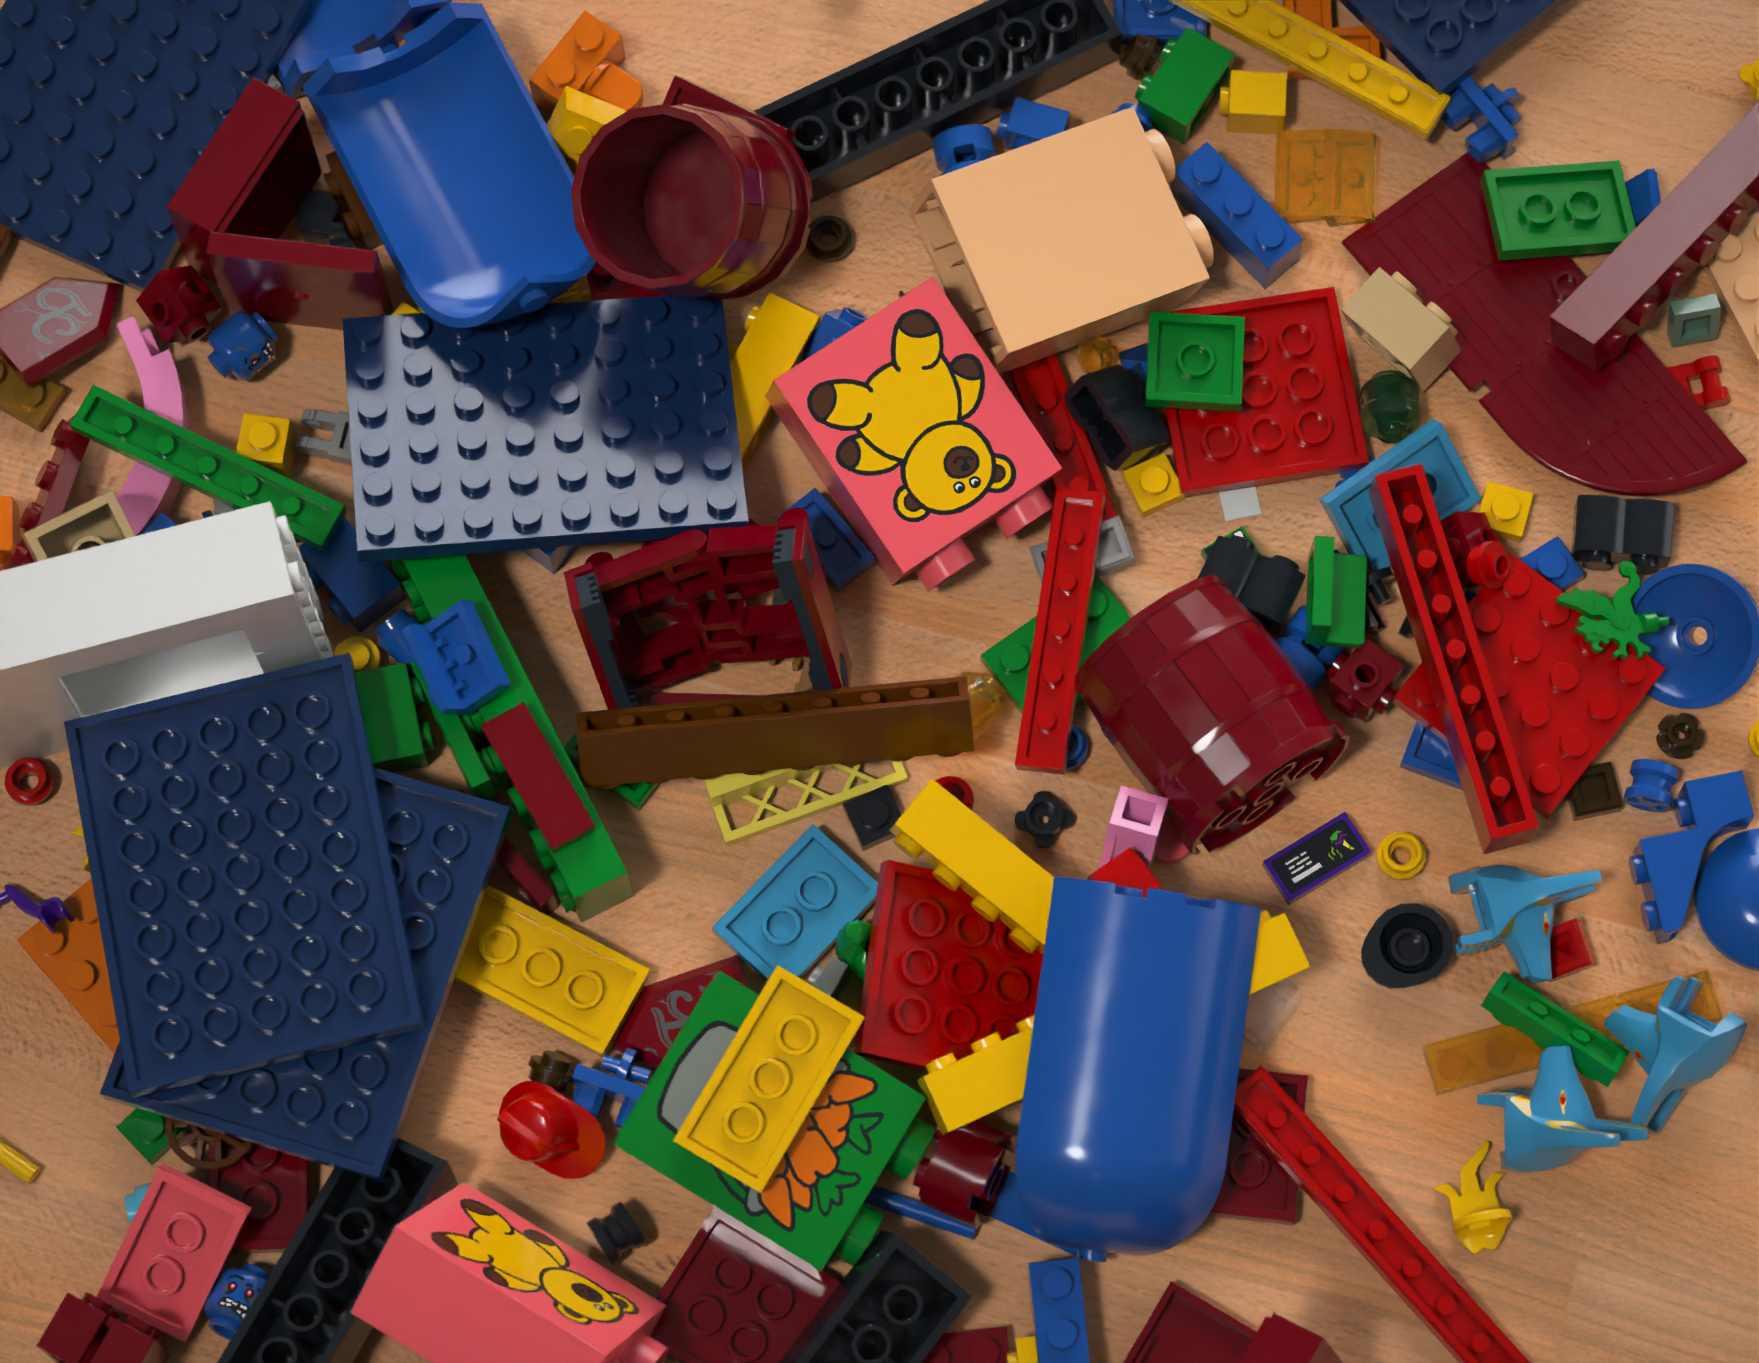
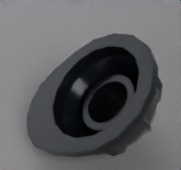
(1407, 946)

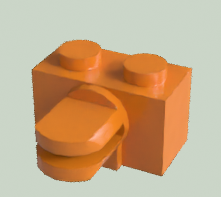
(589, 63)

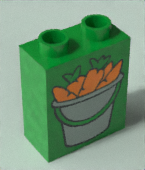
(820, 1185)

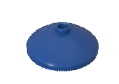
(1691, 599)
(1730, 898)

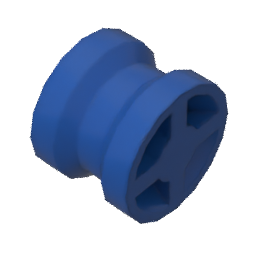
(1651, 785)

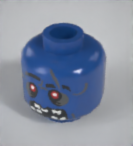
(242, 346)
(232, 1298)

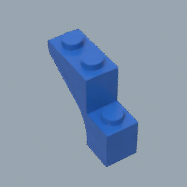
(1670, 861)

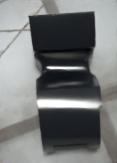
(321, 221)

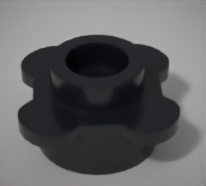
(1043, 806)

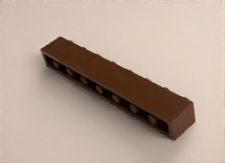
(775, 732)

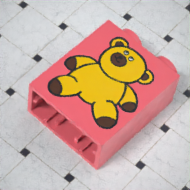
(916, 436)
(494, 1288)

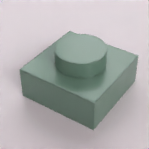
(1693, 320)

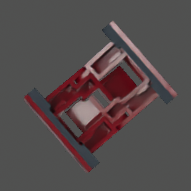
(672, 583)

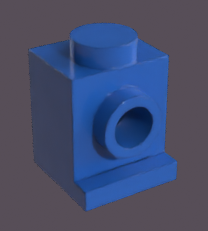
(1030, 123)

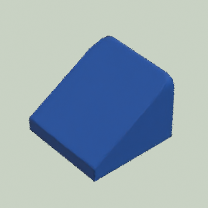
(1643, 194)

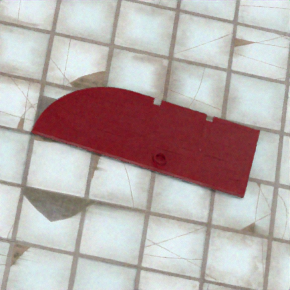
(1604, 429)

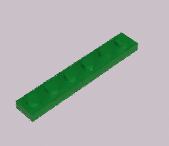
(205, 465)

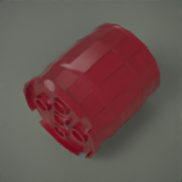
(692, 201)
(1208, 712)

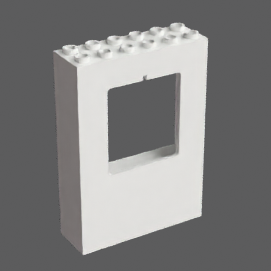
(150, 622)

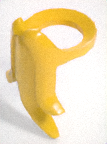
(1475, 1213)

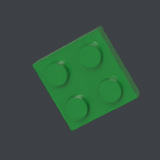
(1194, 361)

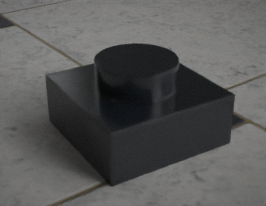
(872, 817)

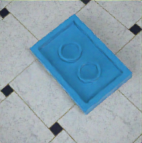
(1446, 475)
(797, 907)

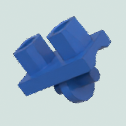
(1491, 114)
(596, 1086)

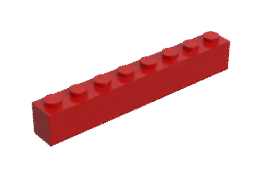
(1453, 659)

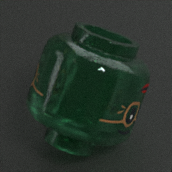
(1390, 405)

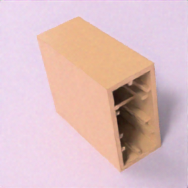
(1063, 239)

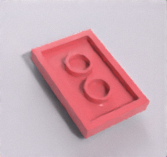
(173, 1252)

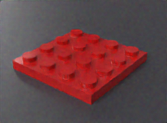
(1296, 401)
(1549, 683)
(938, 973)

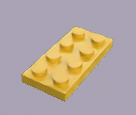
(549, 972)
(768, 1078)

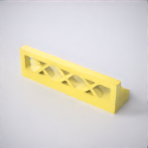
(739, 787)

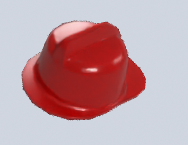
(550, 1130)

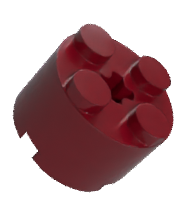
(965, 1172)

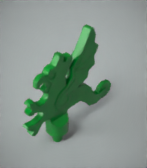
(1617, 619)

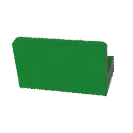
(1335, 596)

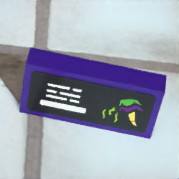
(1316, 858)

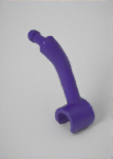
(48, 912)

